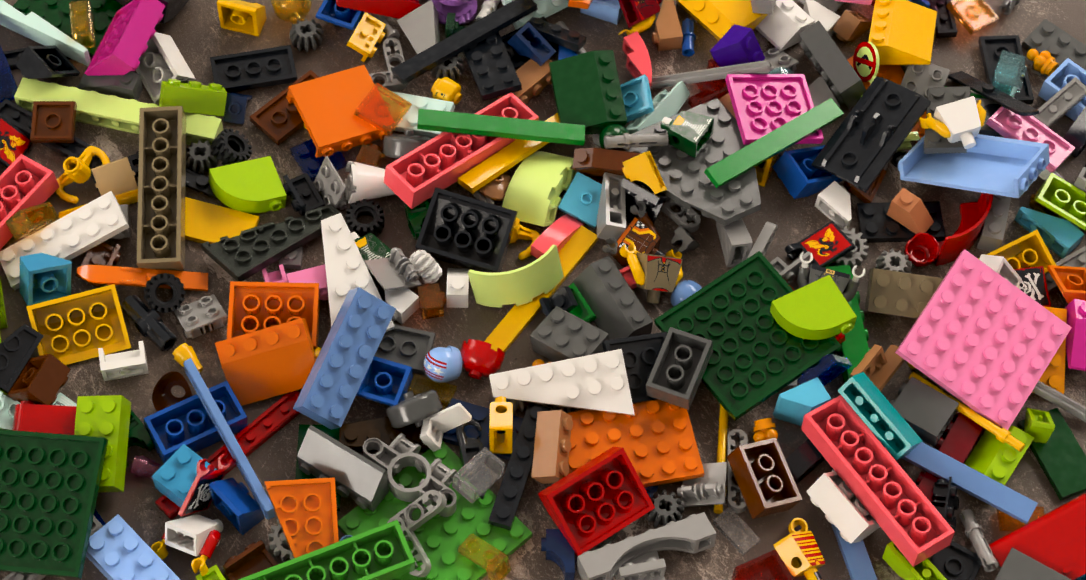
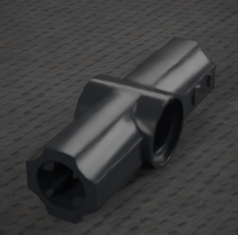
(148, 323)

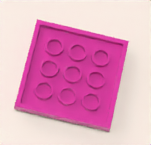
(769, 102)

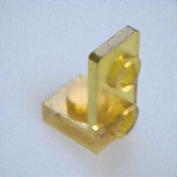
(486, 556)

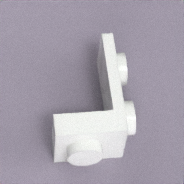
(441, 422)

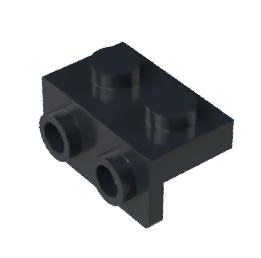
(303, 193)

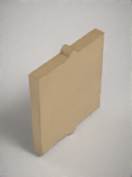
(115, 177)

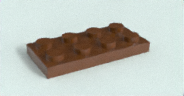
(278, 117)

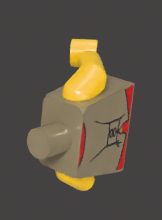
(654, 271)

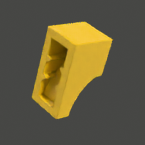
(645, 170)

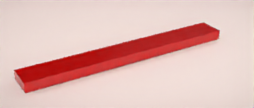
(249, 439)

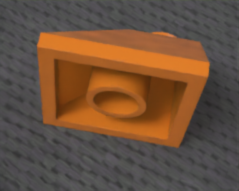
(1070, 281)

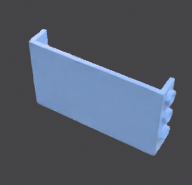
(990, 167)

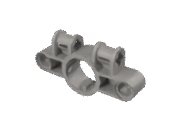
(403, 454)

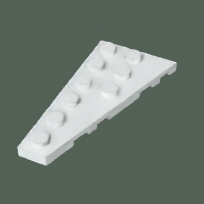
(343, 265)
(580, 383)

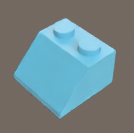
(800, 400)

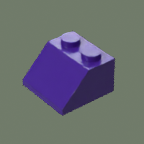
(737, 47)

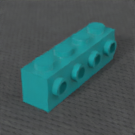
(879, 415)

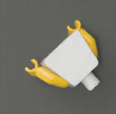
(957, 121)

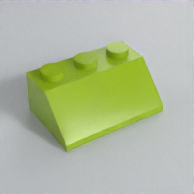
(1063, 200)
(996, 458)

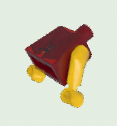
(639, 14)

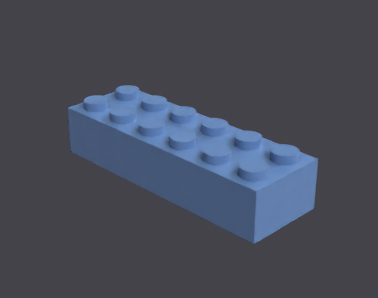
(344, 358)

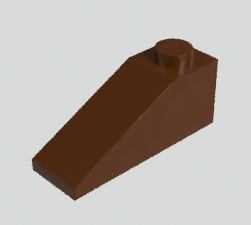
(597, 161)

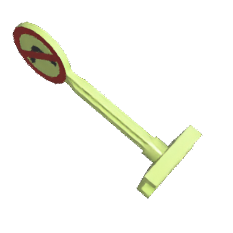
(866, 65)

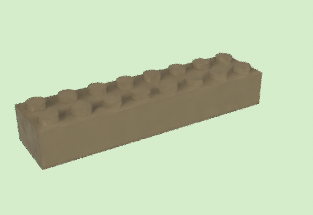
(161, 188)

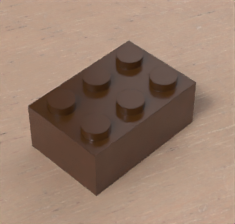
(764, 478)

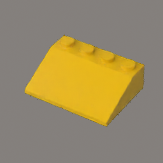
(721, 15)
(903, 32)
(80, 325)

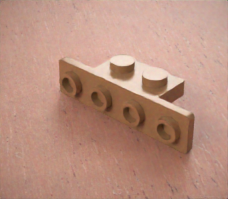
(879, 365)

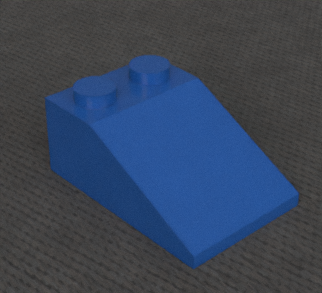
(799, 176)

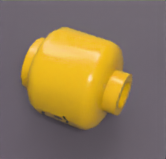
(446, 90)

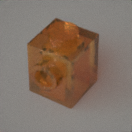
(431, 301)

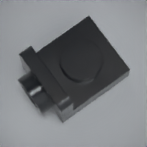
(563, 298)

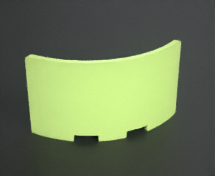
(537, 187)
(519, 284)

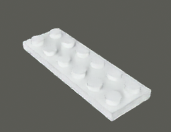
(68, 235)

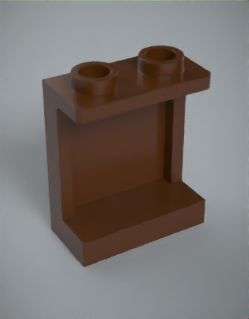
(252, 560)

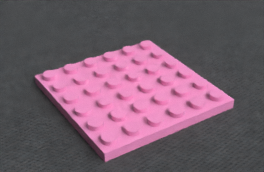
(983, 340)

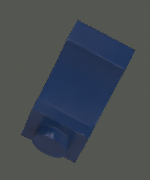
(531, 44)
(559, 551)

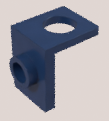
(236, 107)

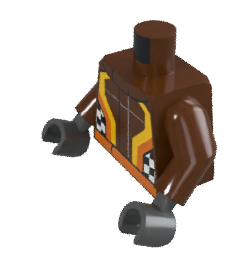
(640, 233)

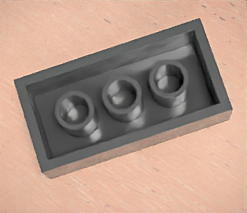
(832, 65)

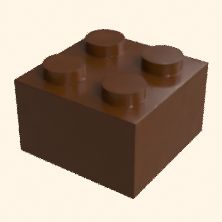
(40, 380)

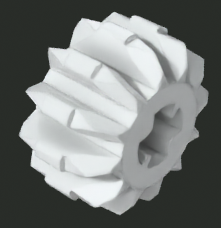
(427, 267)

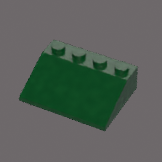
(588, 90)

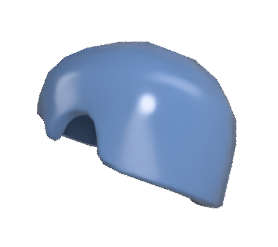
(684, 290)

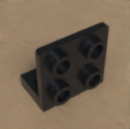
(640, 191)

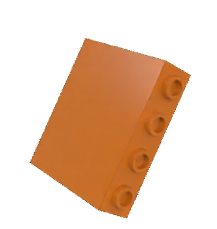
(329, 109)

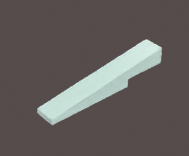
(42, 32)

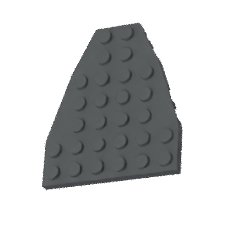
(686, 177)

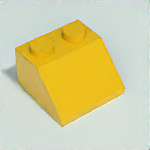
(241, 16)

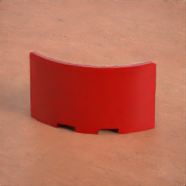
(971, 222)

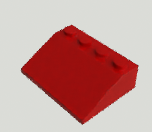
(597, 500)

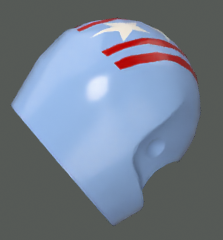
(443, 364)

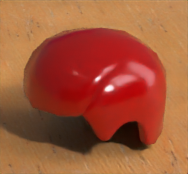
(922, 249)

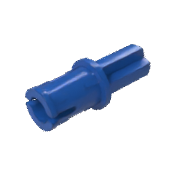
(688, 37)

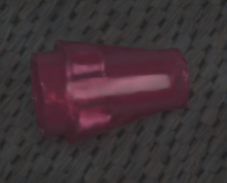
(144, 466)

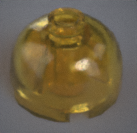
(291, 9)

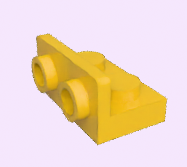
(366, 35)

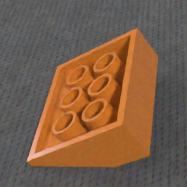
(268, 304)
(267, 361)

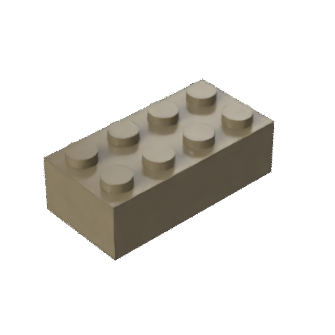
(899, 292)

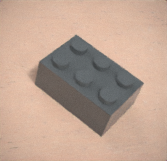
(566, 337)
(679, 368)

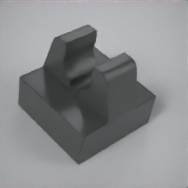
(688, 241)

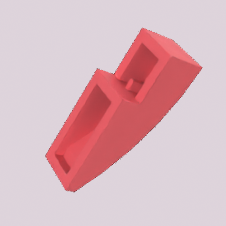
(638, 58)
(557, 234)

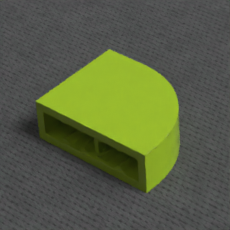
(249, 186)
(814, 311)

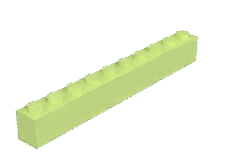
(110, 110)

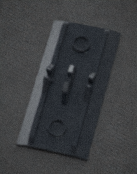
(871, 133)

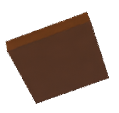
(53, 122)

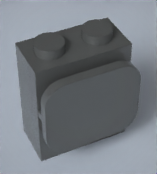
(925, 409)

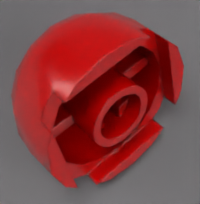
(480, 358)

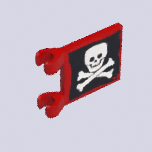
(1034, 284)
(199, 495)

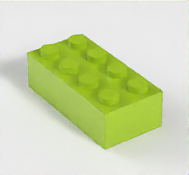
(108, 419)

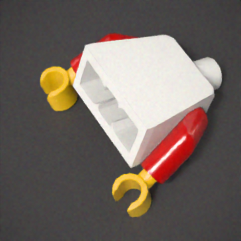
(193, 536)

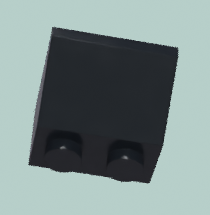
(45, 63)

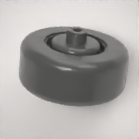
(400, 144)
(414, 409)

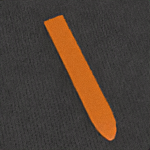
(139, 276)

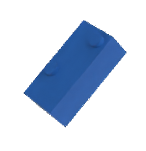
(190, 423)

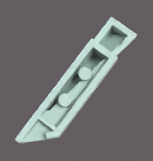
(665, 105)

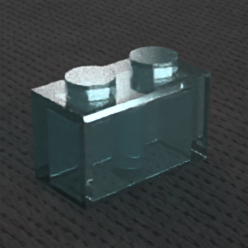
(1008, 73)

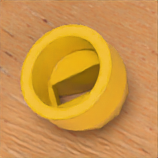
(796, 522)

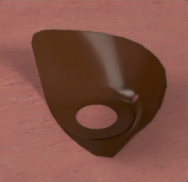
(164, 386)

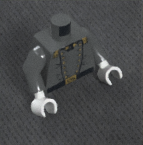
(813, 273)

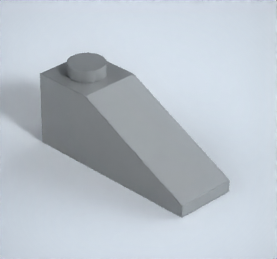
(612, 208)

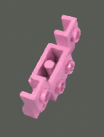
(310, 275)

